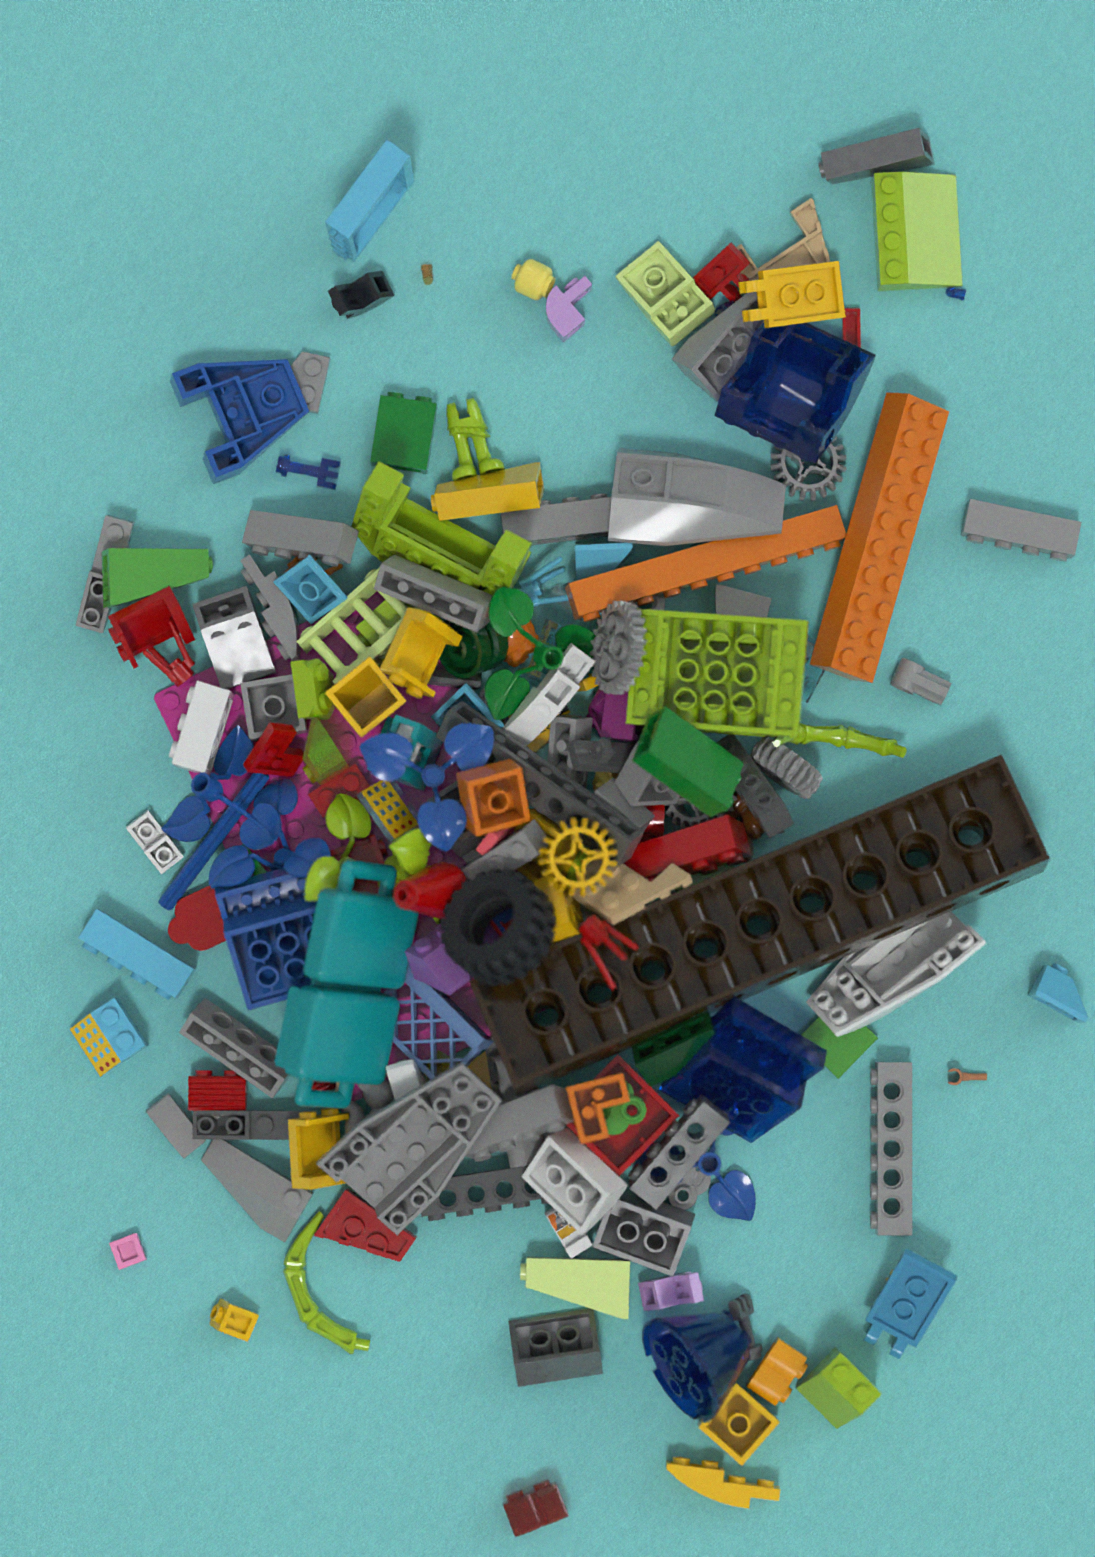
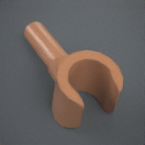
(965, 1076)

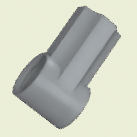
(914, 679)

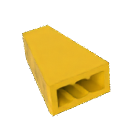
(490, 493)

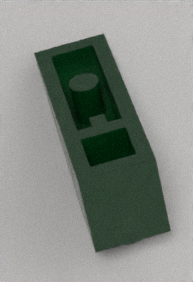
(672, 1049)

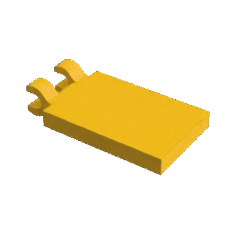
(796, 295)

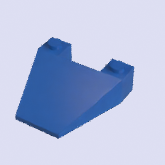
(251, 405)

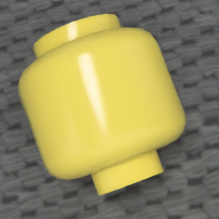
(533, 279)

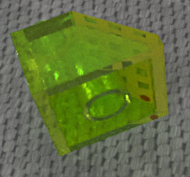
(321, 755)

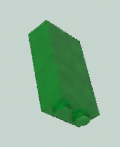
(688, 762)

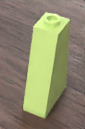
(583, 1281)

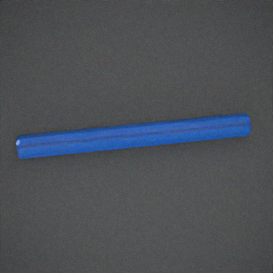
(212, 841)

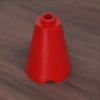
(429, 889)

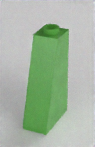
(140, 572)

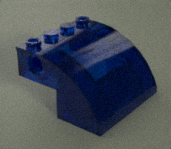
(795, 388)

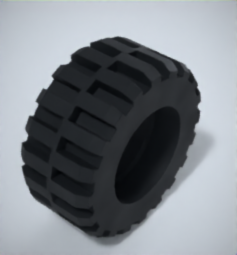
(521, 944)

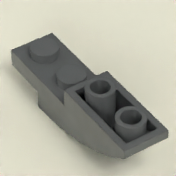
(242, 1124)

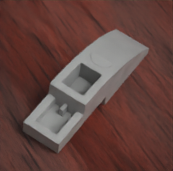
(92, 615)
(280, 616)

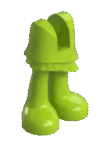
(473, 428)

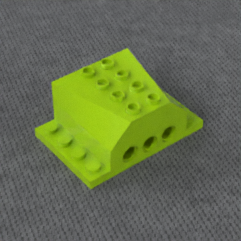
(722, 672)

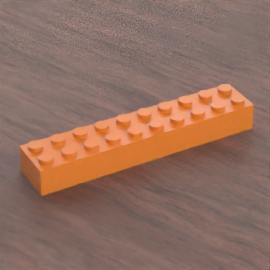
(879, 537)

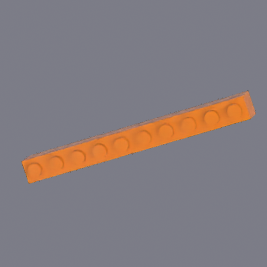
(704, 563)

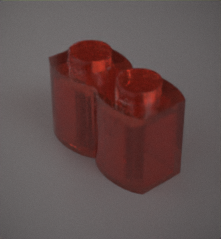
(535, 1508)

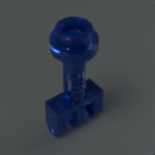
(285, 465)

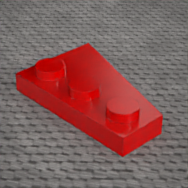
(357, 1225)

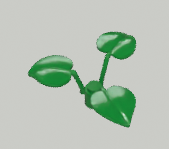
(507, 613)

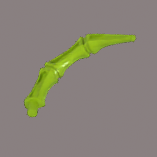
(845, 737)
(307, 1309)

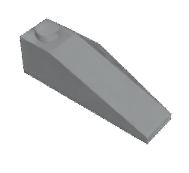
(719, 347)
(257, 1188)

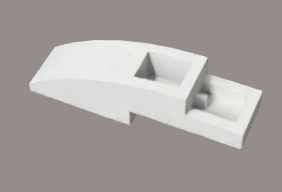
(549, 697)

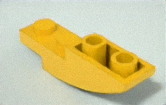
(709, 1482)

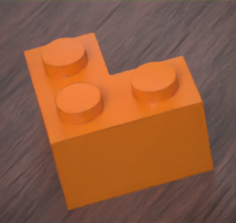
(589, 1099)

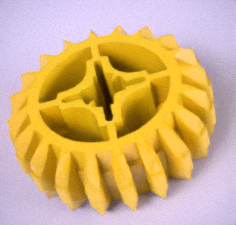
(597, 854)

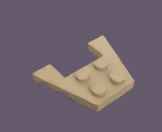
(805, 252)
(627, 890)

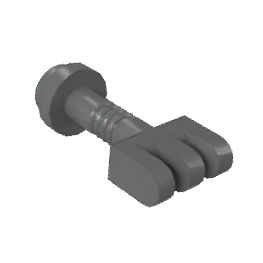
(740, 1310)

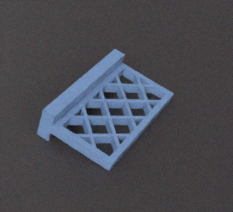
(449, 1013)

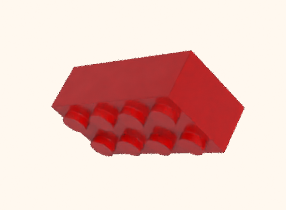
(693, 849)

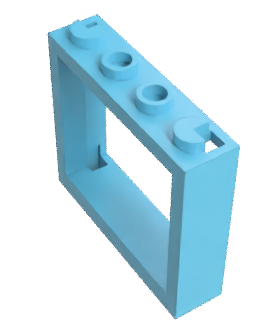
(369, 201)

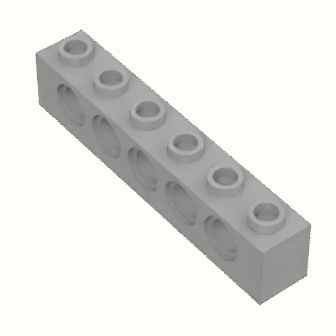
(901, 1221)

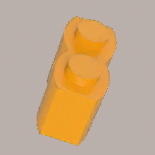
(777, 1372)

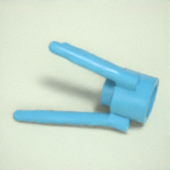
(532, 585)

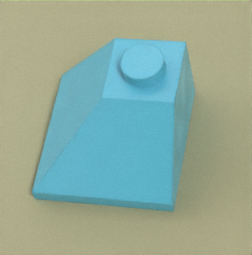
(600, 558)
(310, 589)
(1059, 992)

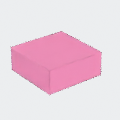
(128, 1251)

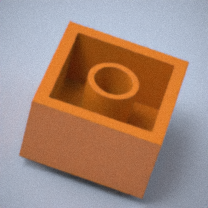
(493, 797)

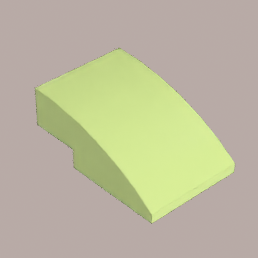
(665, 293)

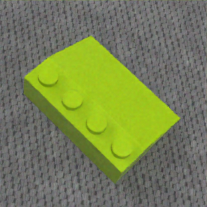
(916, 231)

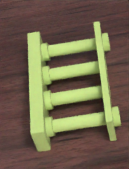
(313, 635)

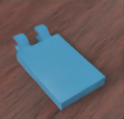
(908, 1301)

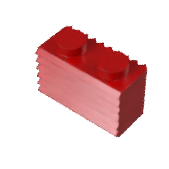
(217, 1092)

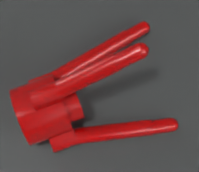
(177, 670)
(597, 932)

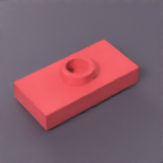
(493, 839)

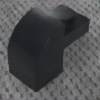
(361, 294)

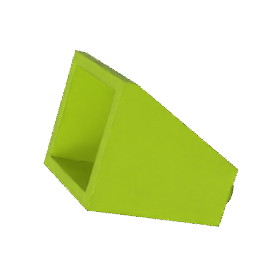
(838, 1389)

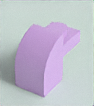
(561, 313)
(671, 1291)

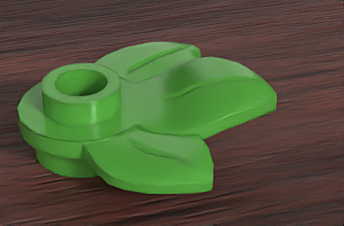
(618, 1119)

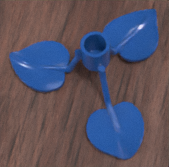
(469, 747)
(190, 817)
(237, 865)
(729, 1197)

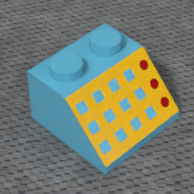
(108, 1036)

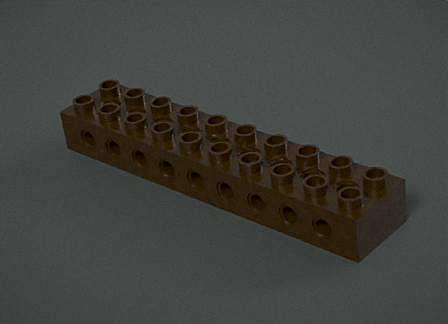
(771, 890)

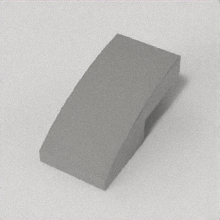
(174, 1125)

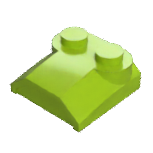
(310, 683)

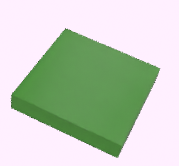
(841, 1050)

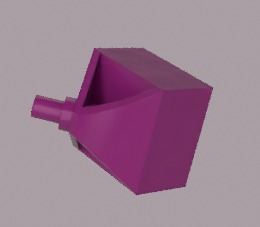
(610, 715)

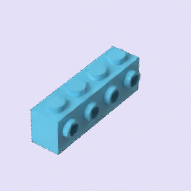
(137, 954)

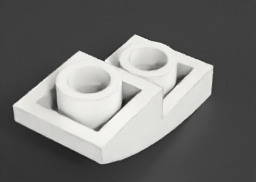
(154, 842)

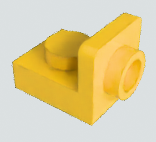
(233, 1320)

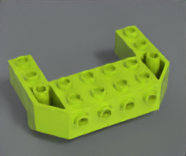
(401, 527)

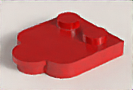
(198, 921)

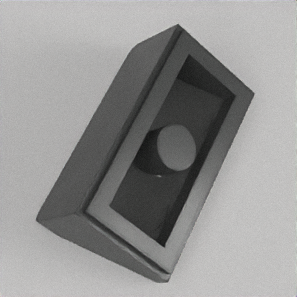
(442, 677)

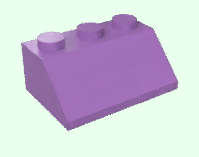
(434, 967)

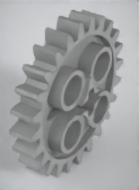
(618, 647)

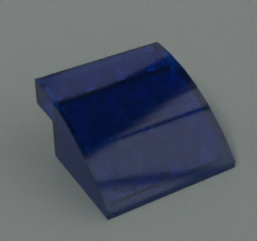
(749, 1070)

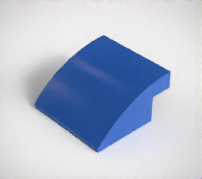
(267, 934)

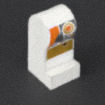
(570, 1238)

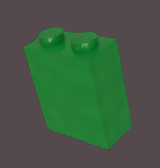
(404, 432)

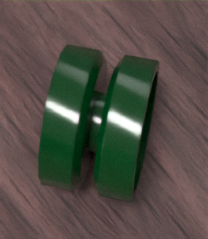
(475, 652)

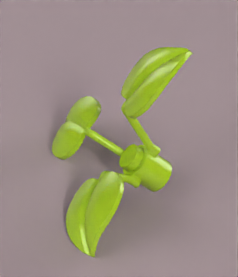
(345, 820)
(412, 853)

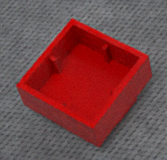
(623, 1149)

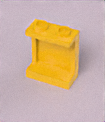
(417, 651)
(309, 1141)

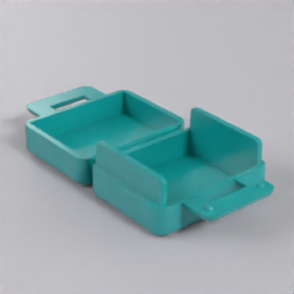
(342, 1022)

